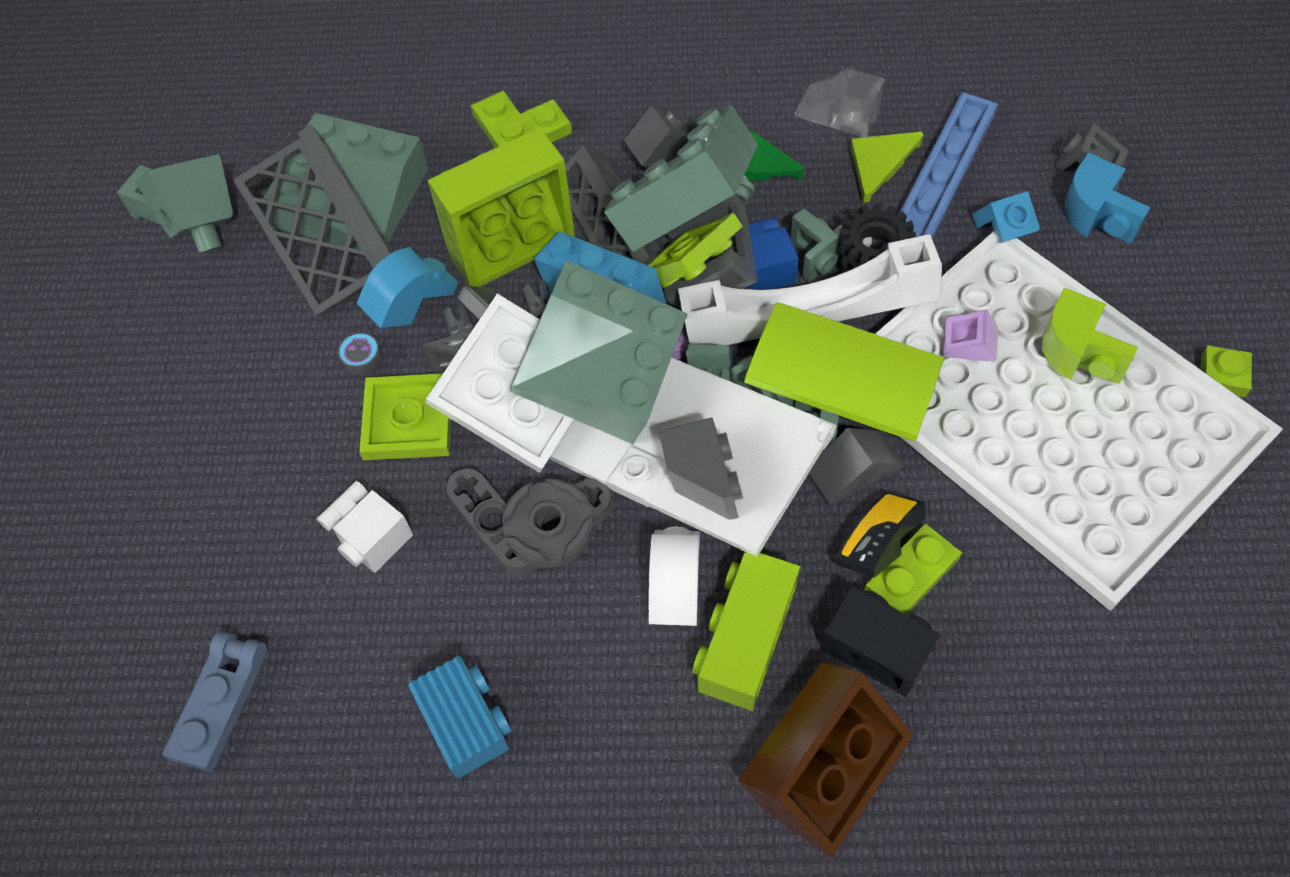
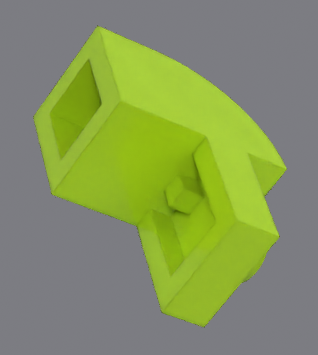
(1073, 341)

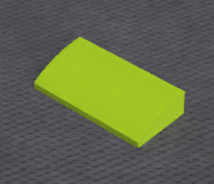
(845, 371)

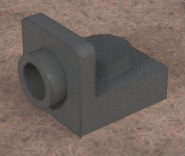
(1094, 141)

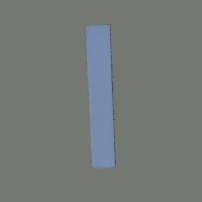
(947, 164)

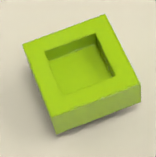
(1229, 368)

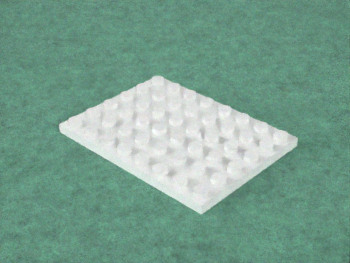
(1083, 464)

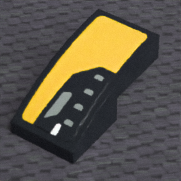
(877, 534)

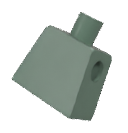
(189, 199)

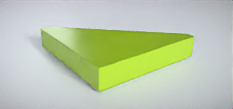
(880, 158)

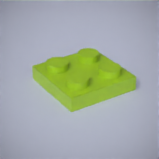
(694, 246)
(399, 420)

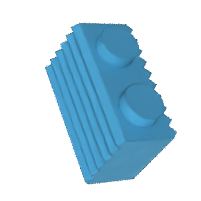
(459, 716)

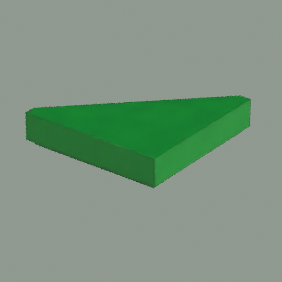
(771, 161)

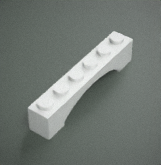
(895, 279)

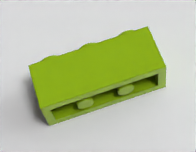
(746, 629)

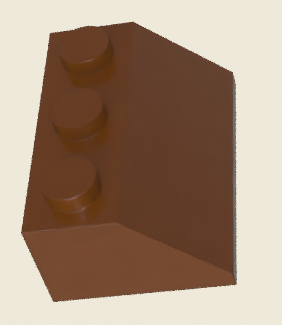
(827, 756)

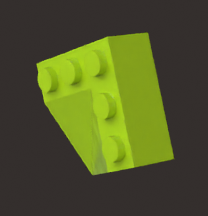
(503, 207)

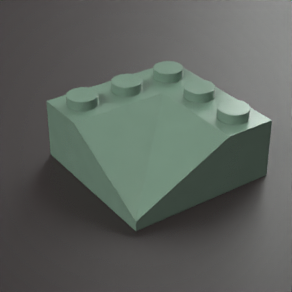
(380, 165)
(695, 181)
(599, 353)

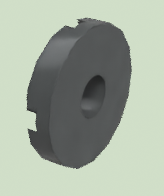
(553, 546)

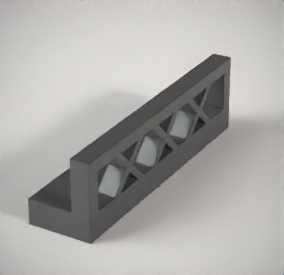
(599, 180)

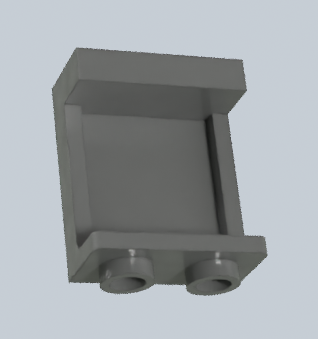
(732, 267)

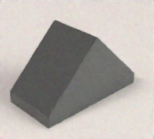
(853, 463)

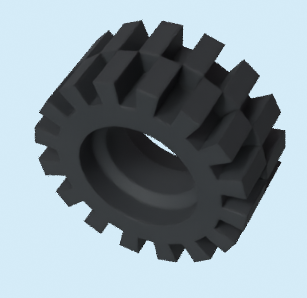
(870, 224)

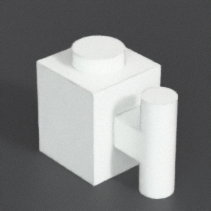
(366, 527)

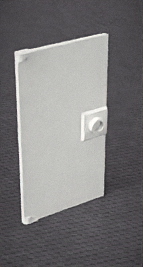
(768, 442)

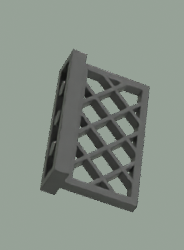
(340, 194)

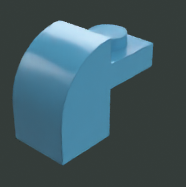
(1095, 203)
(400, 284)

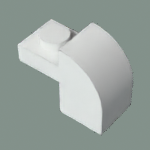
(674, 576)

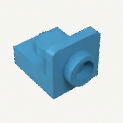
(1009, 217)

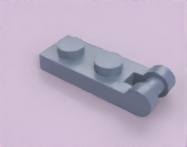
(215, 702)

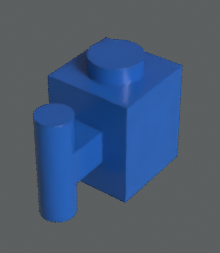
(773, 255)

